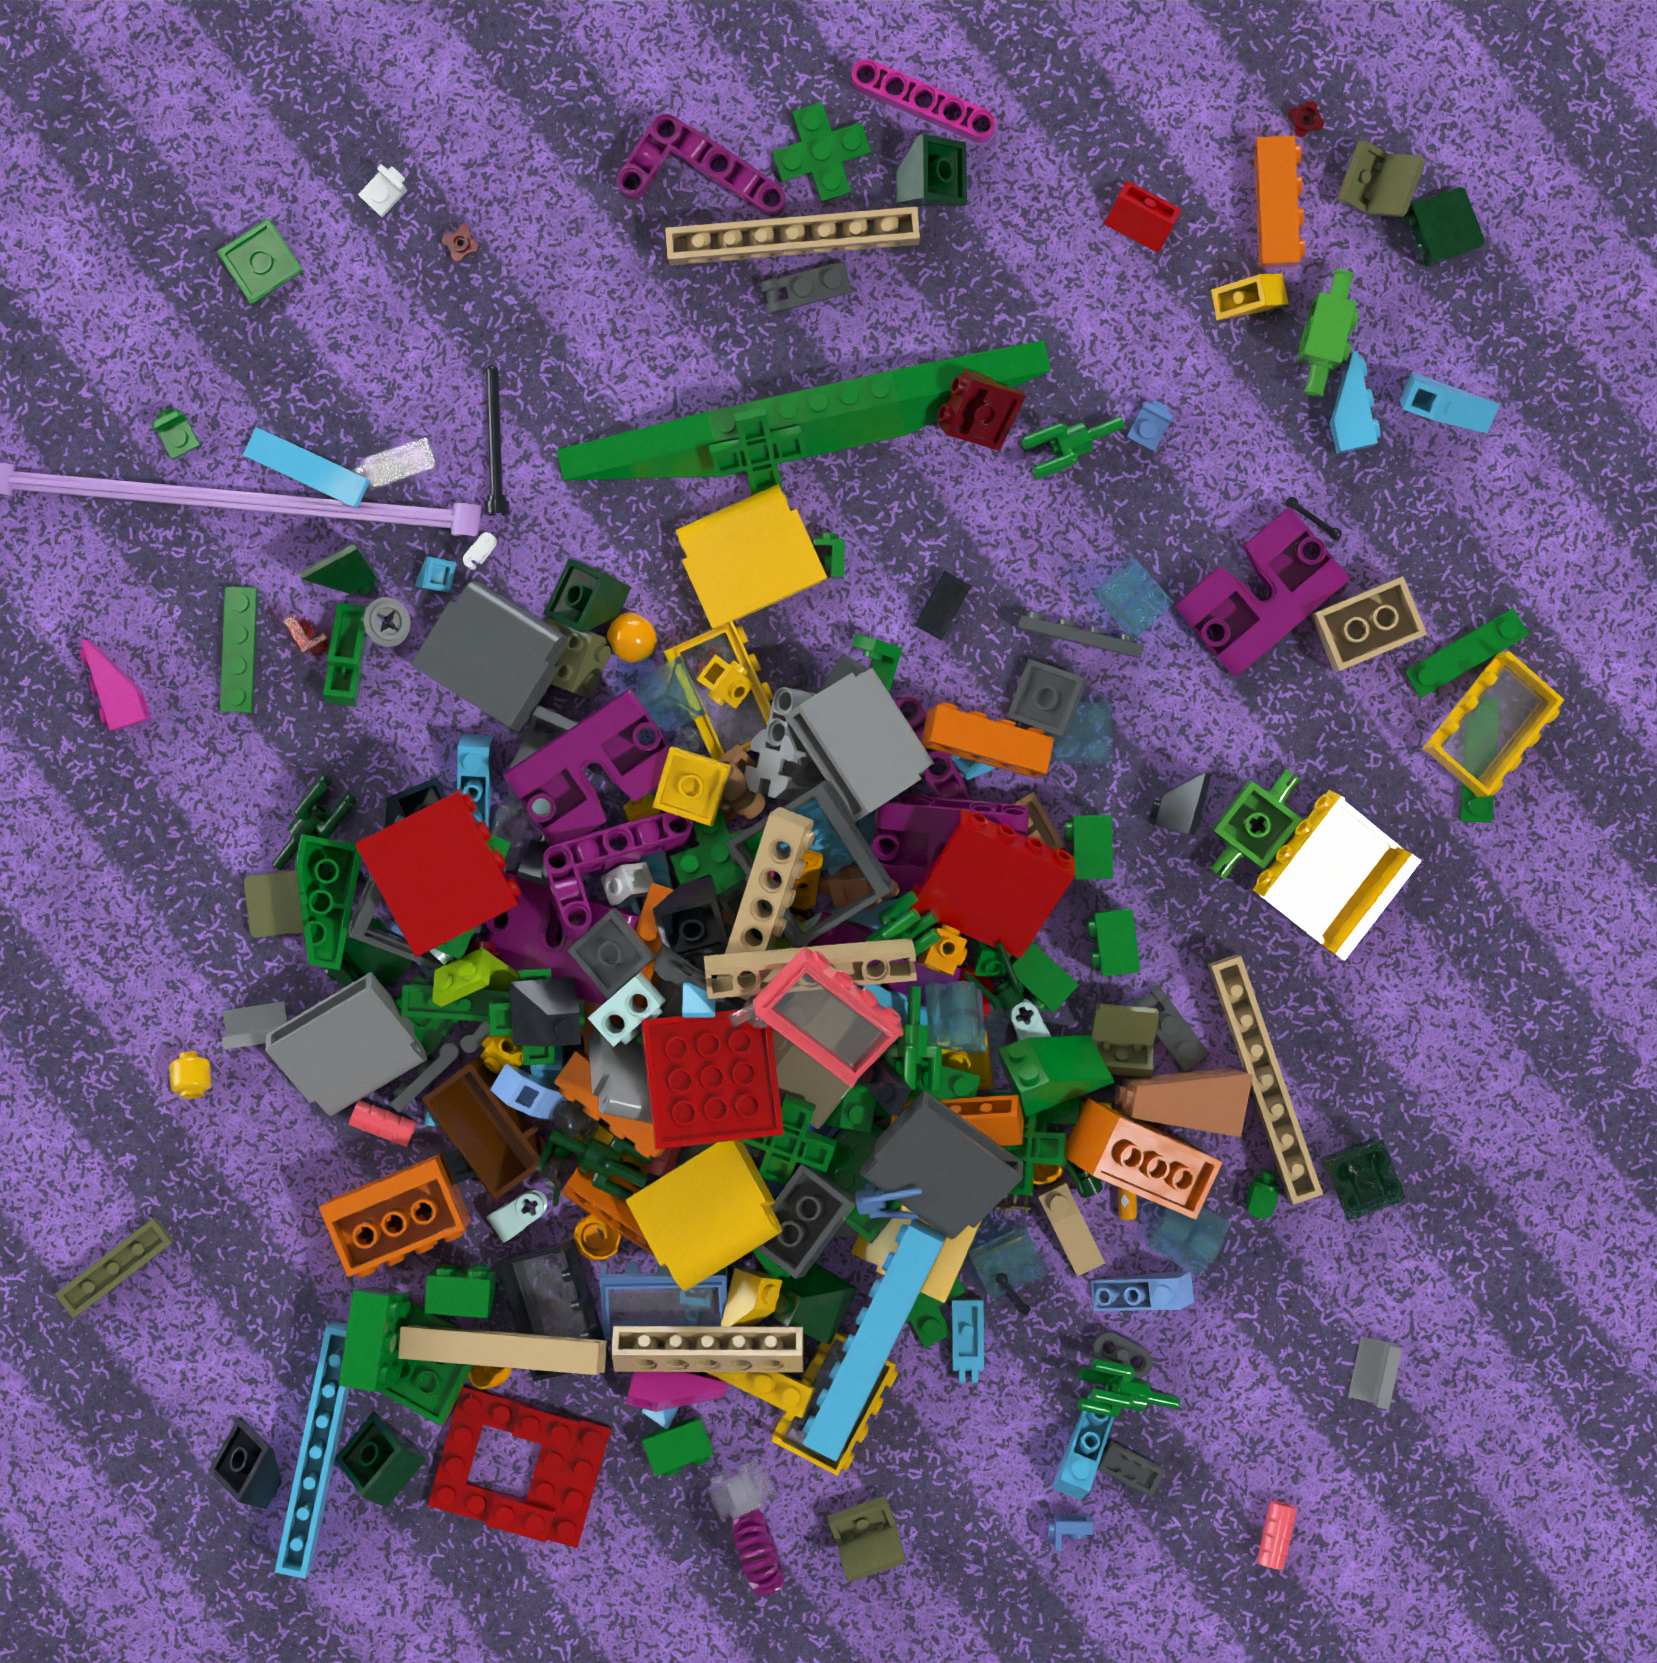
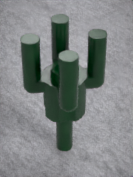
(313, 819)
(604, 1161)

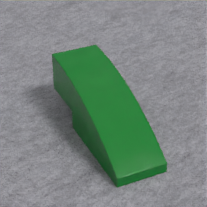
(345, 656)

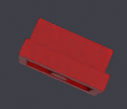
(1142, 216)

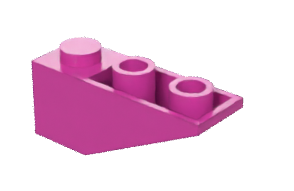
(120, 697)
(672, 1389)

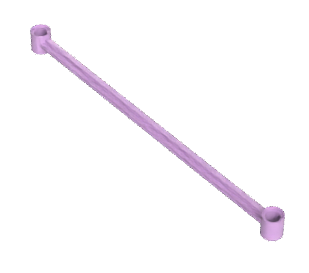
(462, 520)

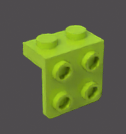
(470, 974)

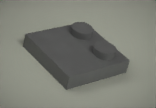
(1047, 698)
(611, 953)

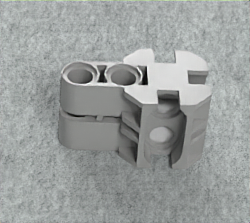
(783, 764)

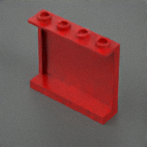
(439, 872)
(994, 883)

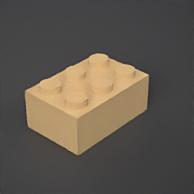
(1368, 624)

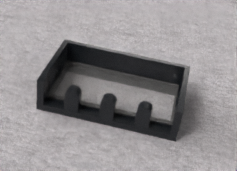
(550, 1295)

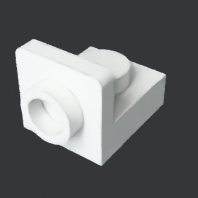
(384, 190)
(627, 882)

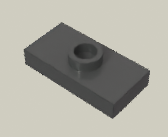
(1131, 1468)

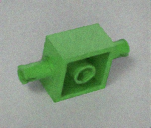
(1326, 332)
(1276, 824)

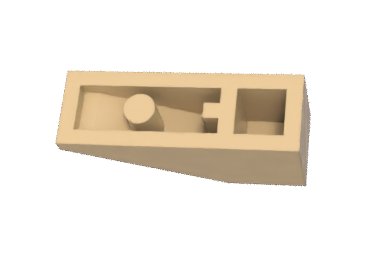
(1070, 1227)

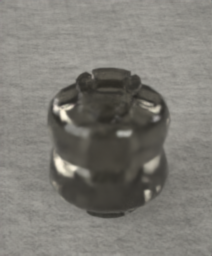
(573, 1121)

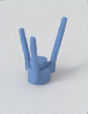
(872, 1200)

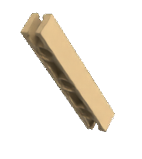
(849, 957)
(502, 1349)

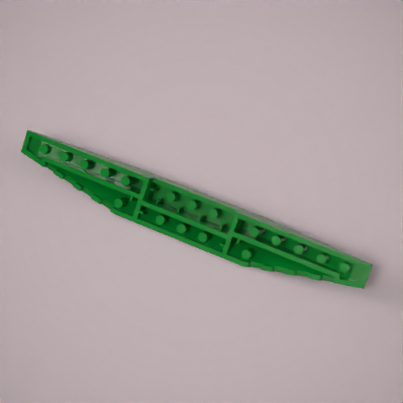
(830, 417)

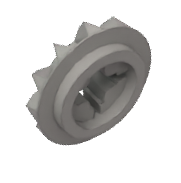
(398, 621)

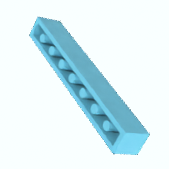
(874, 1339)
(315, 1458)

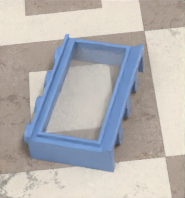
(658, 1300)

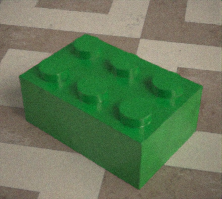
(374, 1339)

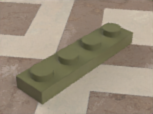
(114, 1267)

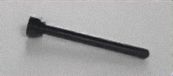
(496, 501)

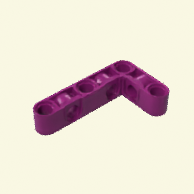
(700, 153)
(950, 782)
(594, 853)

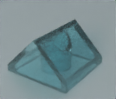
(669, 696)

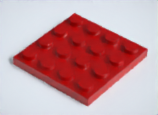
(710, 1080)

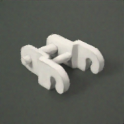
(480, 550)

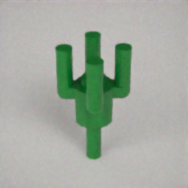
(1067, 443)
(907, 926)
(914, 1046)
(1121, 1390)

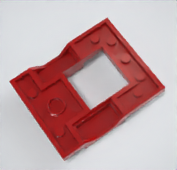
(562, 1477)

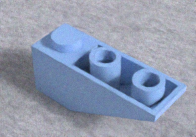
(527, 1092)
(1143, 1292)

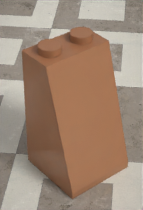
(1194, 1099)

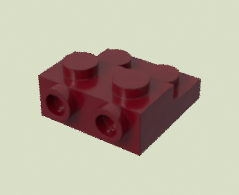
(980, 410)

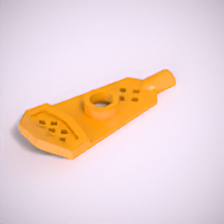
(810, 876)

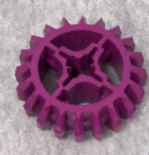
(758, 1553)

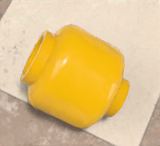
(190, 1075)

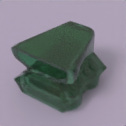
(1364, 1178)

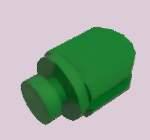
(1263, 1194)

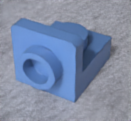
(1150, 425)
(1073, 1525)

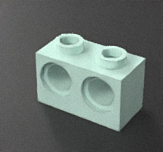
(623, 1004)

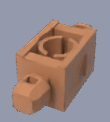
(848, 885)

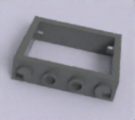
(854, 842)
(359, 928)

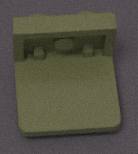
(1380, 181)
(581, 661)
(273, 904)
(1126, 1038)
(867, 1538)

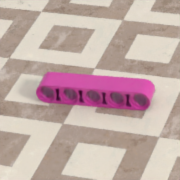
(912, 89)

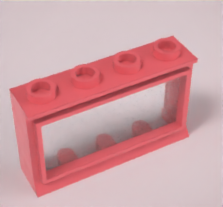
(828, 1015)

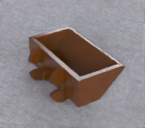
(490, 1135)

